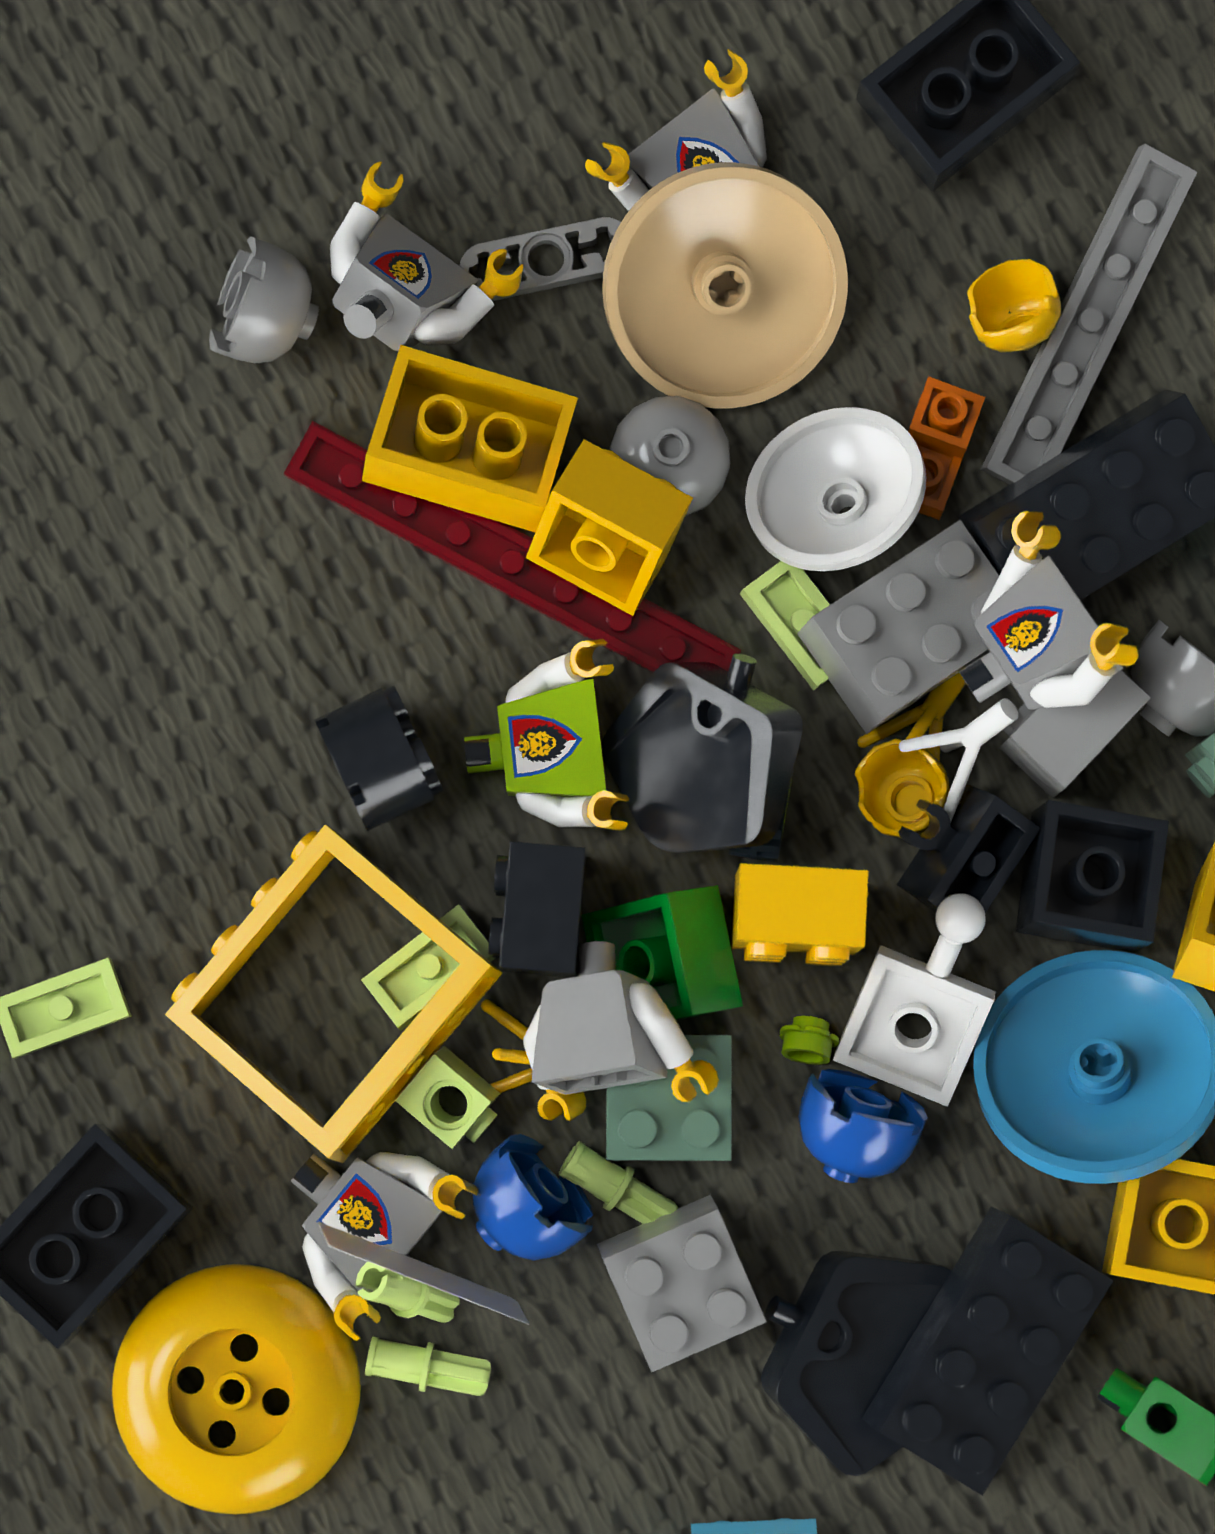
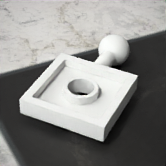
(906, 986)

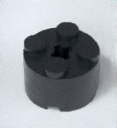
(379, 757)

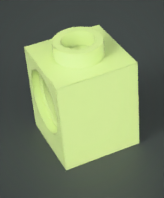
(422, 1098)

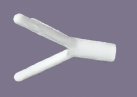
(972, 738)

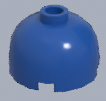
(857, 1128)
(526, 1204)

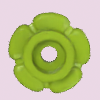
(808, 1040)

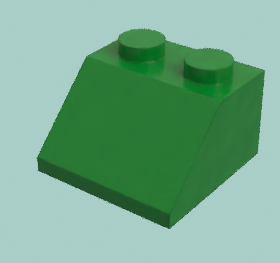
(675, 945)

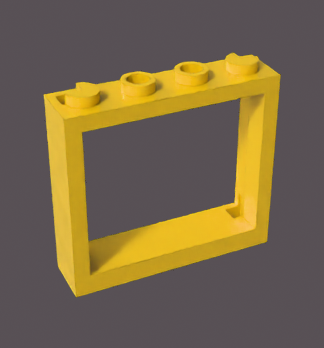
(406, 1055)

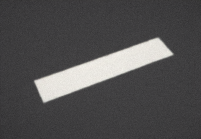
(422, 1272)

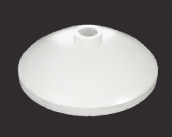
(833, 464)

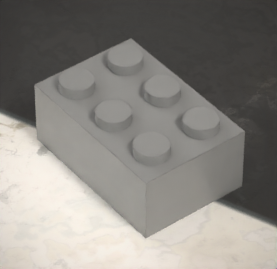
(904, 627)

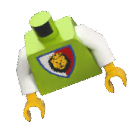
(552, 743)

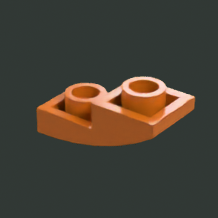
(942, 433)

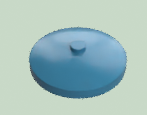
(1097, 1067)

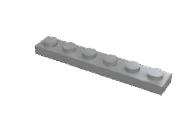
(1091, 315)

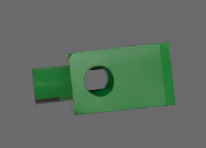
(1191, 1441)

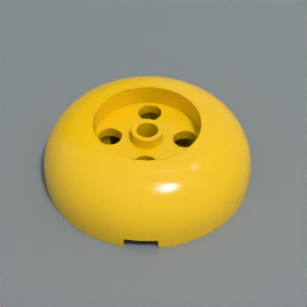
(297, 1352)

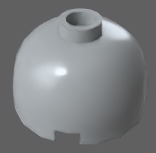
(264, 305)
(678, 444)
(1178, 682)

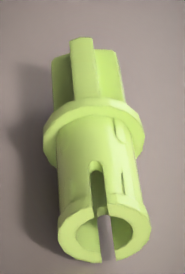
(614, 1185)
(405, 1295)
(428, 1367)

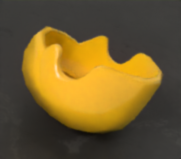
(1025, 291)
(910, 773)

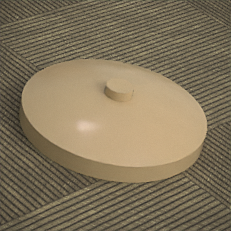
(725, 285)

